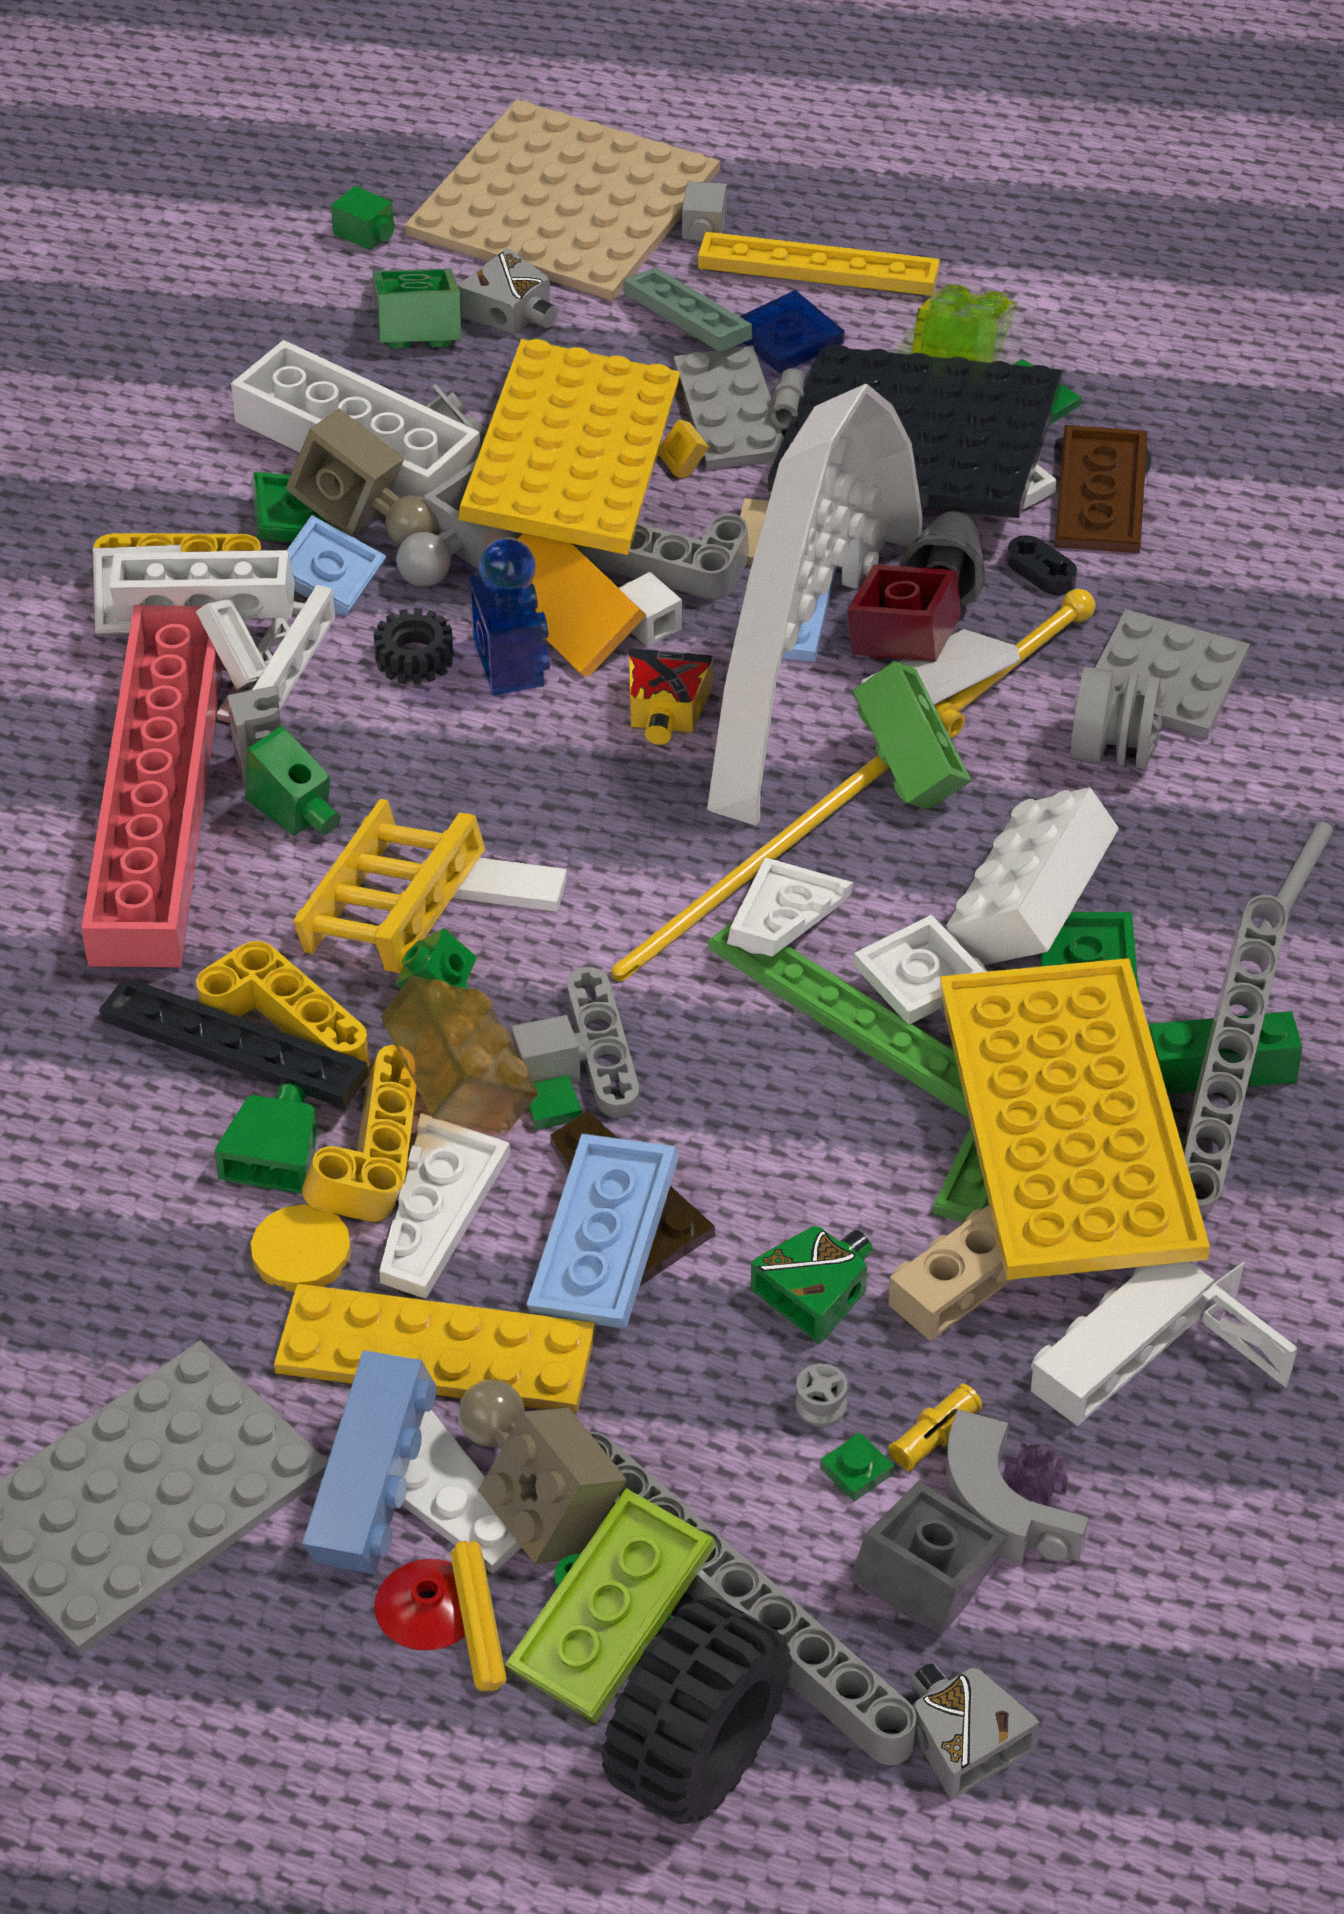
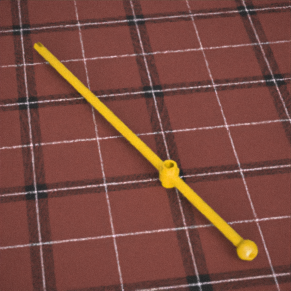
(1076, 606)

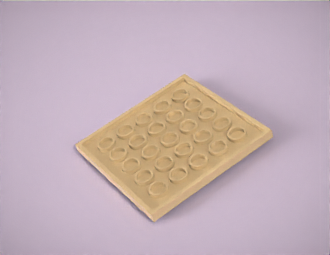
(563, 197)

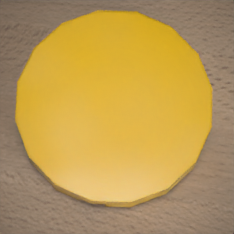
(300, 1247)

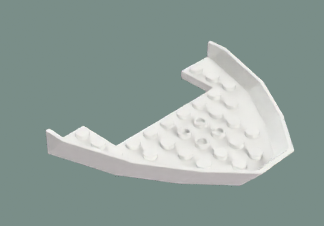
(832, 504)

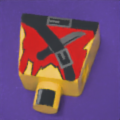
(668, 691)

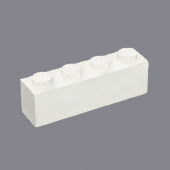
(1119, 1338)

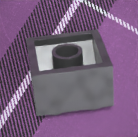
(927, 1557)

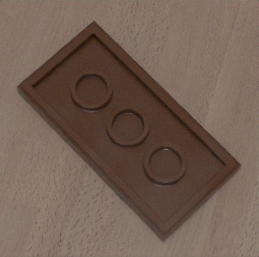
(1101, 489)

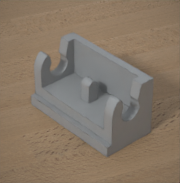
(252, 718)

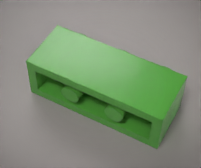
(910, 736)

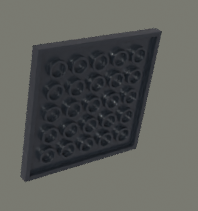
(968, 421)

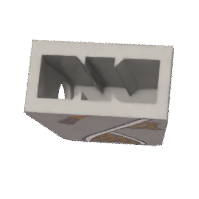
(507, 294)
(969, 1727)

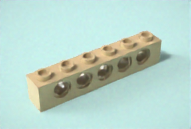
(949, 1276)

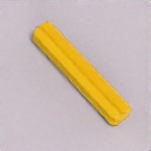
(478, 1616)

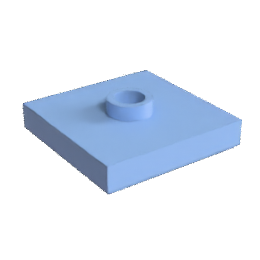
(333, 560)

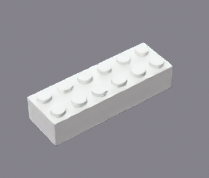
(297, 389)

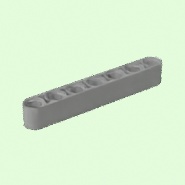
(1234, 1034)

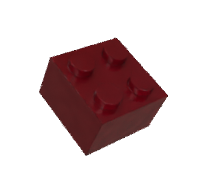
(904, 612)

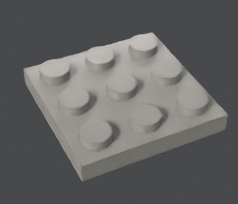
(1192, 663)

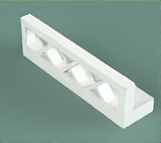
(295, 646)

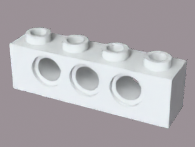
(255, 581)

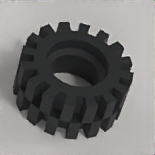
(413, 629)

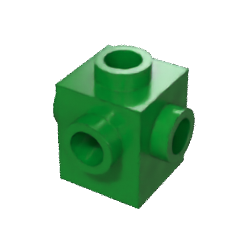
(438, 958)

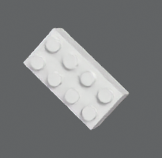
(1033, 876)

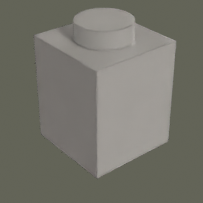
(703, 209)
(549, 1048)

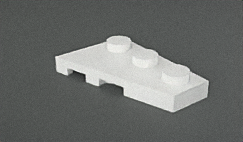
(783, 906)

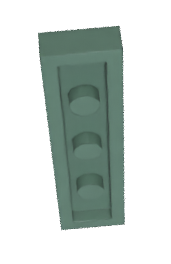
(688, 309)

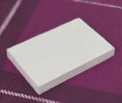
(962, 663)

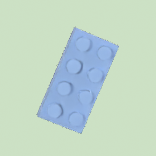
(603, 1230)

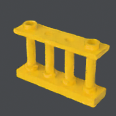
(414, 909)

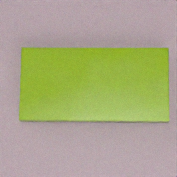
(610, 1605)

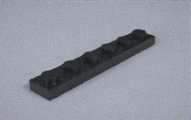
(234, 1042)

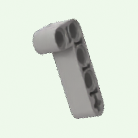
(682, 562)

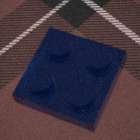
(791, 331)

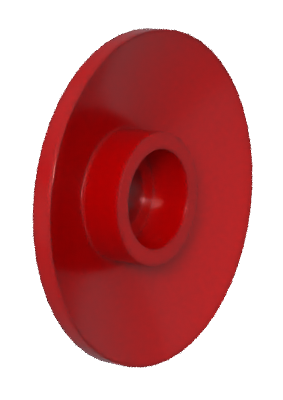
(416, 1620)

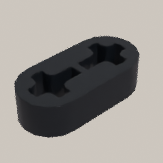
(1045, 562)

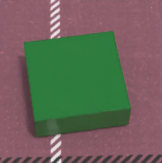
(554, 1103)

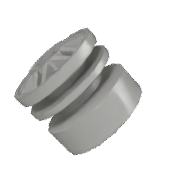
(1116, 718)

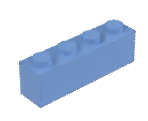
(370, 1462)

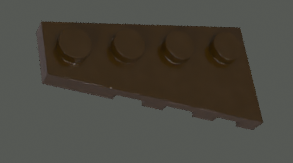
(680, 1224)

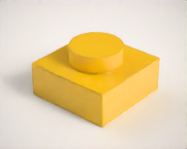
(682, 449)

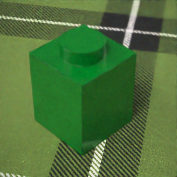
(362, 218)

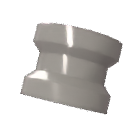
(826, 1383)

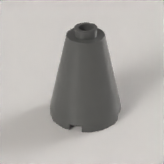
(951, 544)

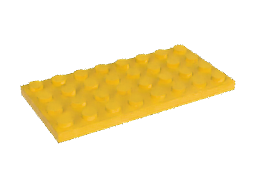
(571, 446)
(1071, 1120)

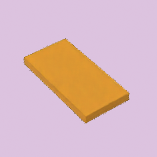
(581, 604)

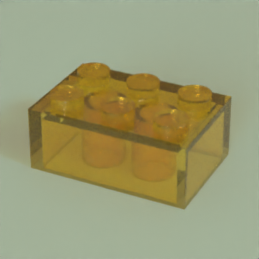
(459, 1055)

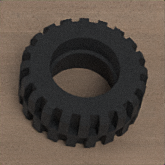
(696, 1710)

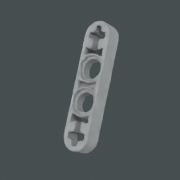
(605, 1042)

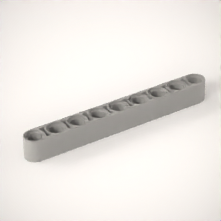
(820, 1684)

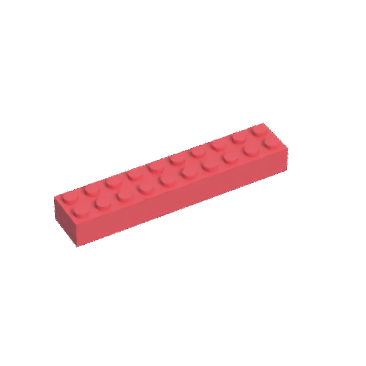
(153, 792)

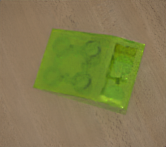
(963, 324)

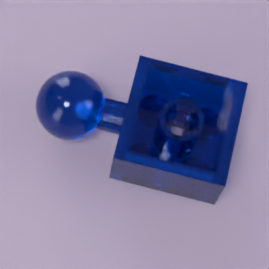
(506, 619)

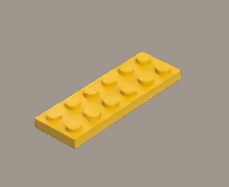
(457, 1343)

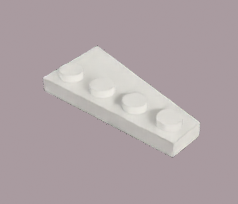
(440, 1196)
(447, 1498)

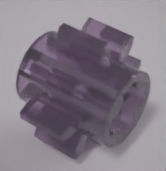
(1037, 1473)

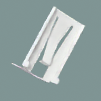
(1256, 1333)

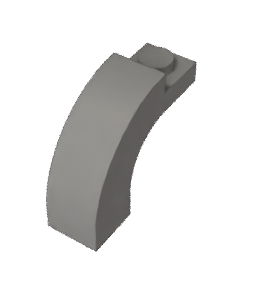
(976, 1485)

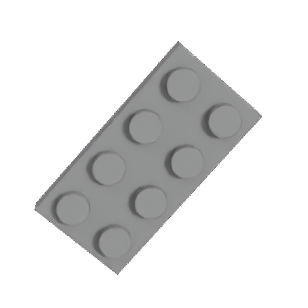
(729, 406)

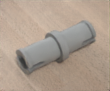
(786, 397)

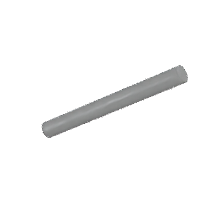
(1302, 868)

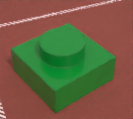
(856, 1466)

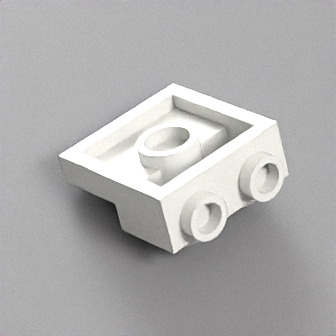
(909, 967)

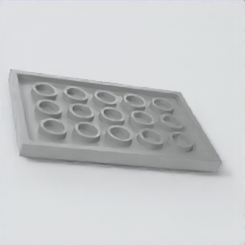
(146, 1495)

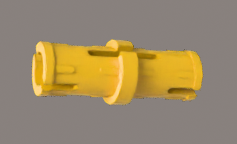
(913, 1446)

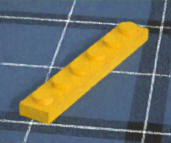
(819, 263)

